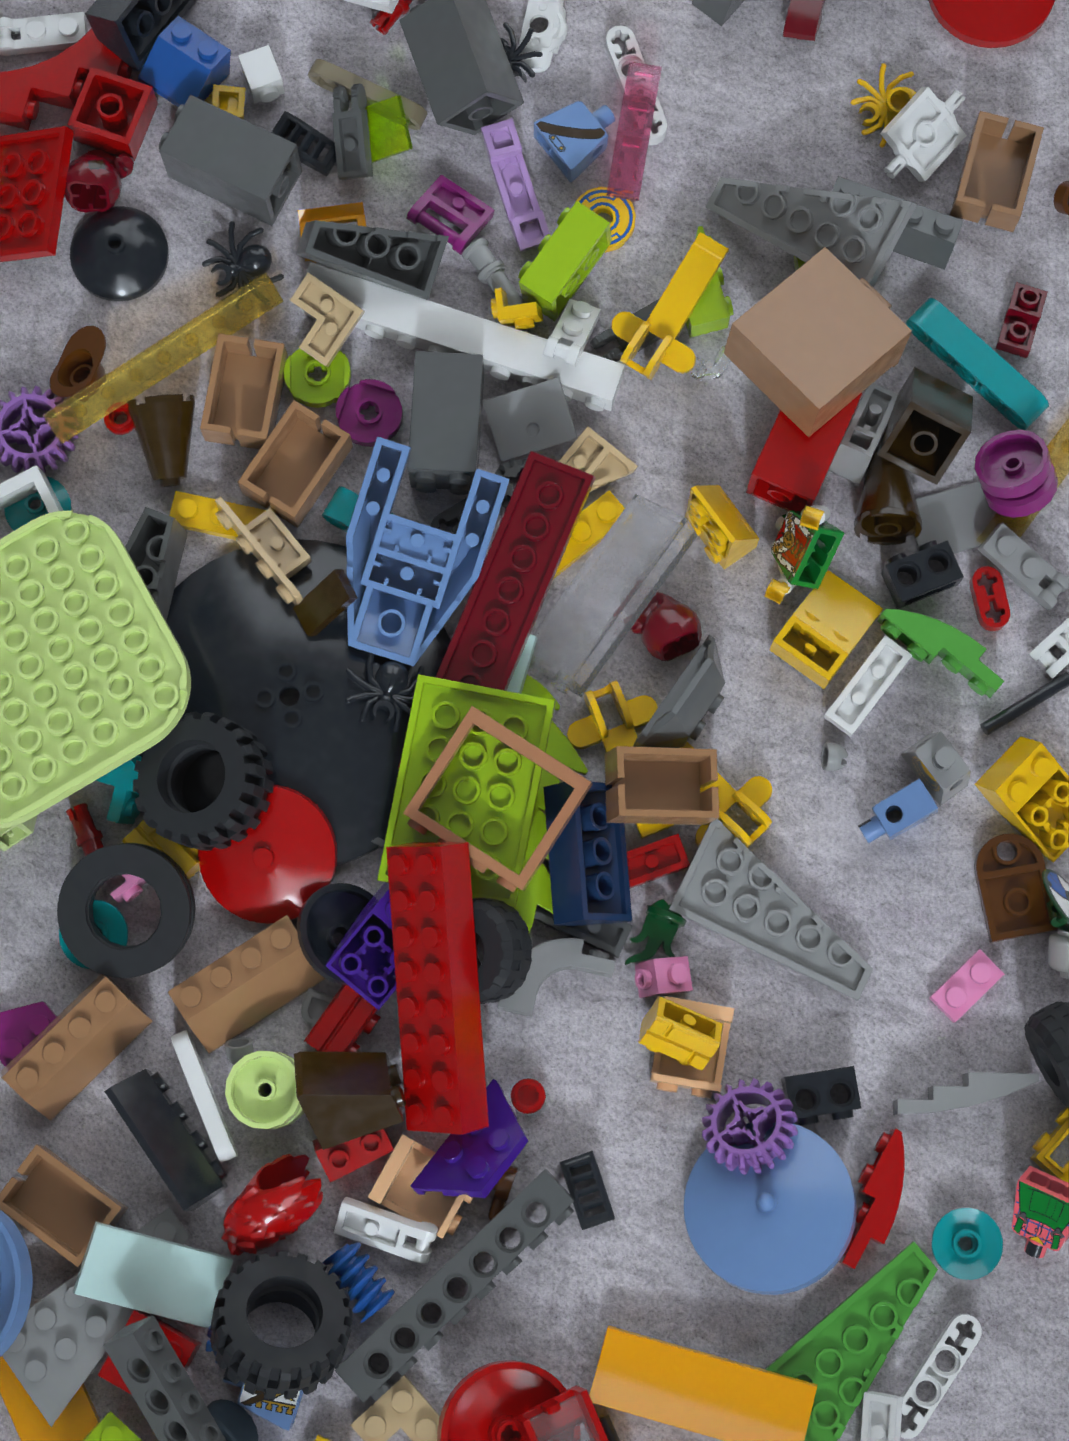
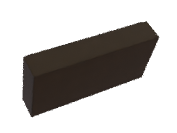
(325, 602)

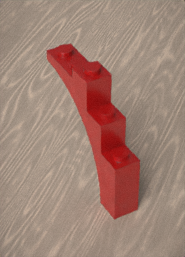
(54, 80)

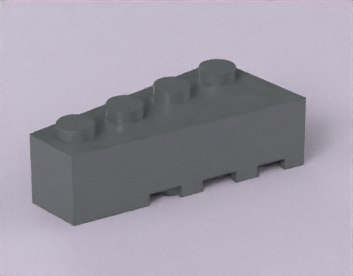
(376, 254)
(157, 553)

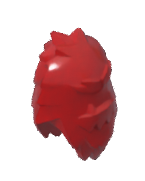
(271, 1205)

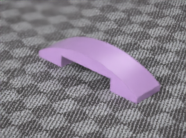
(514, 184)

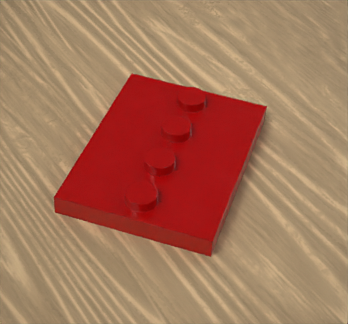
(32, 191)

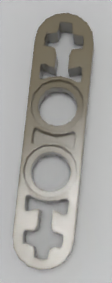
(330, 76)

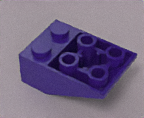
(367, 952)

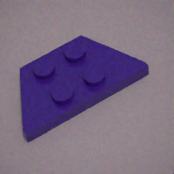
(477, 1159)

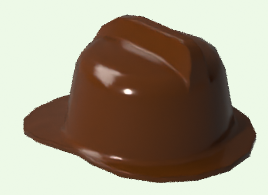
(79, 362)

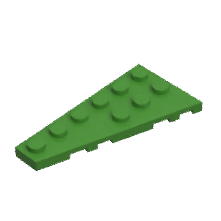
(853, 1341)

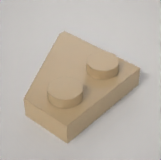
(599, 458)

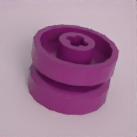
(1016, 473)

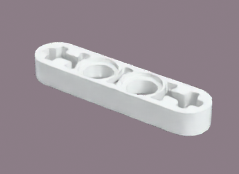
(633, 54)
(204, 1096)
(940, 1379)

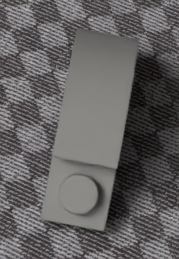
(552, 958)

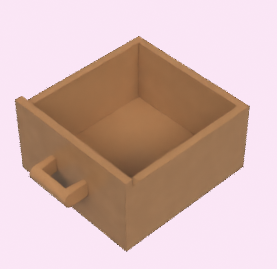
(817, 341)

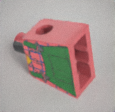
(1041, 1211)

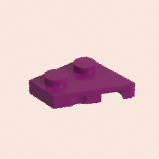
(20, 1027)

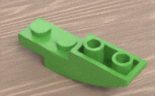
(930, 637)

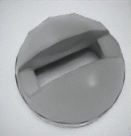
(832, 757)
(238, 1048)

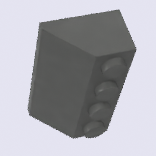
(928, 233)

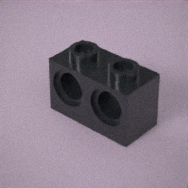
(925, 581)
(819, 1086)

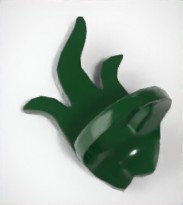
(660, 927)

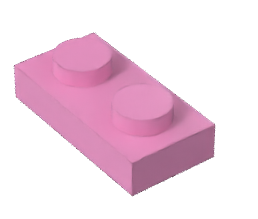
(966, 986)

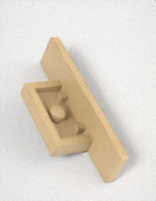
(272, 545)

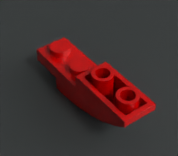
(884, 1187)

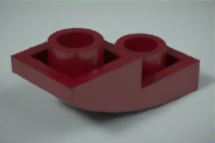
(803, 19)
(1021, 320)

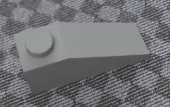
(864, 433)

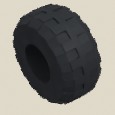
(505, 949)
(1049, 1043)

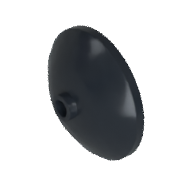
(123, 271)
(328, 915)

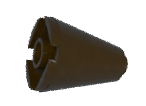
(165, 435)
(887, 505)

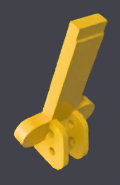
(672, 311)
(593, 730)
(748, 798)

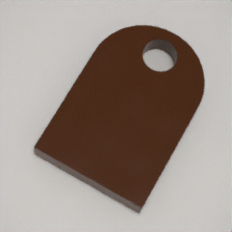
(1012, 890)

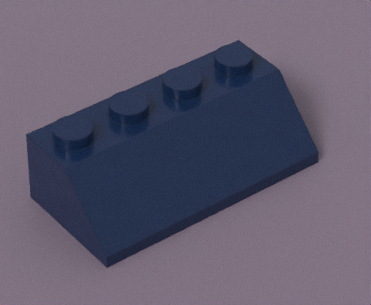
(587, 861)

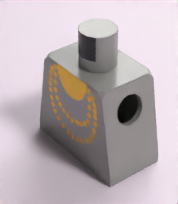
(938, 766)

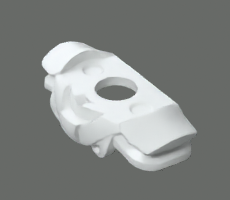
(548, 40)

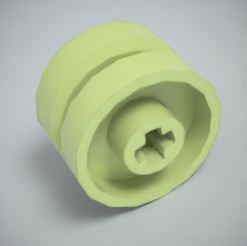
(247, 1085)

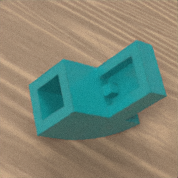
(123, 805)

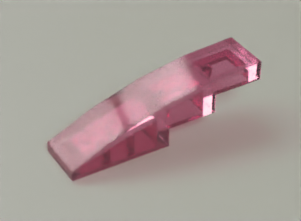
(634, 131)

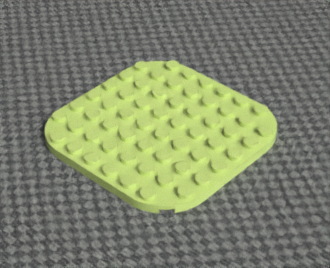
(81, 662)

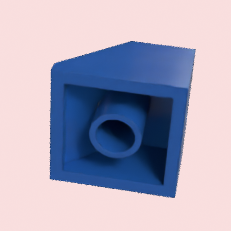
(185, 63)

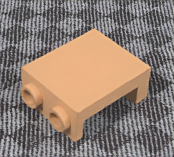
(671, 1074)
(396, 1194)

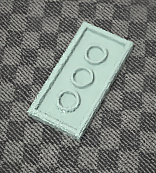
(151, 1275)

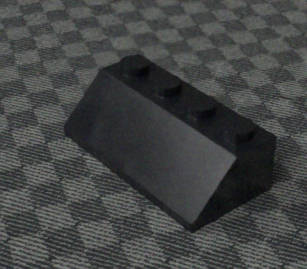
(133, 25)
(167, 1139)

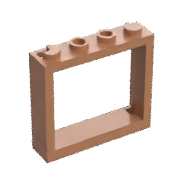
(479, 859)

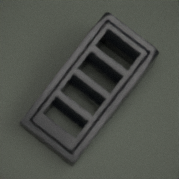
(299, 127)
(578, 1161)

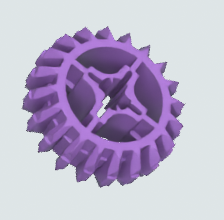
(18, 432)
(736, 1133)

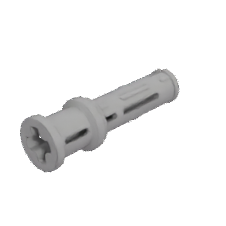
(491, 270)

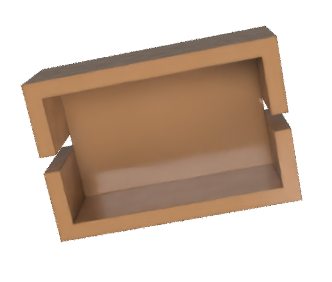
(996, 171)
(243, 391)
(295, 464)
(661, 785)
(58, 1203)

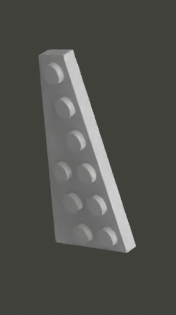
(806, 220)

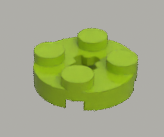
(311, 392)

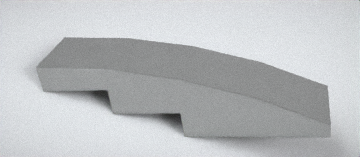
(976, 1089)

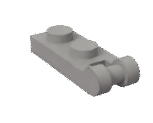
(1023, 565)

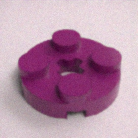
(361, 396)

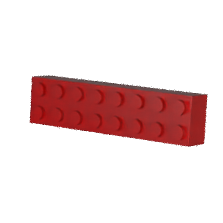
(437, 987)

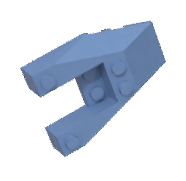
(407, 571)

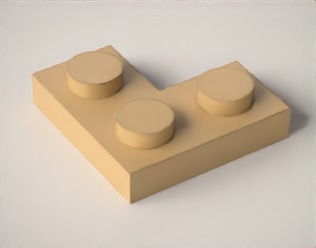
(334, 316)
(396, 1409)

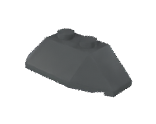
(687, 702)

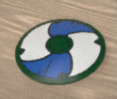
(1058, 891)

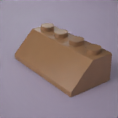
(245, 985)
(75, 1047)

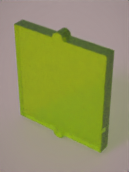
(388, 129)

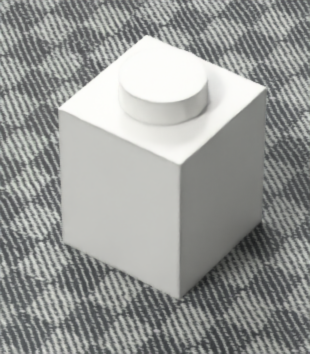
(261, 74)

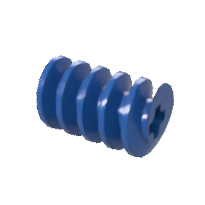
(359, 1280)

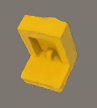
(519, 315)

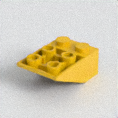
(719, 525)
(825, 629)
(1031, 795)

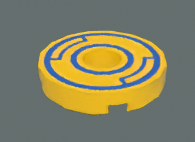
(619, 209)

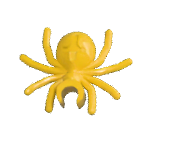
(884, 105)

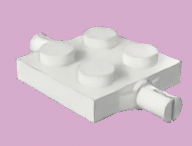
(923, 134)

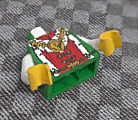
(803, 550)

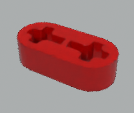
(997, 597)

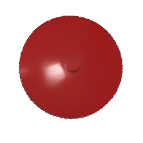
(992, 21)
(276, 863)
(490, 1397)

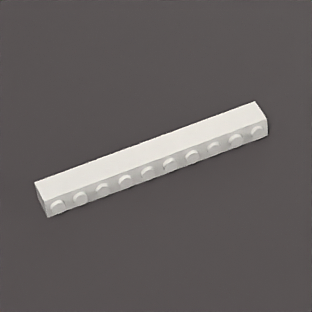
(443, 329)

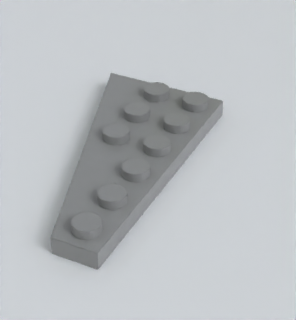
(751, 905)
(67, 1334)

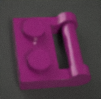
(456, 207)

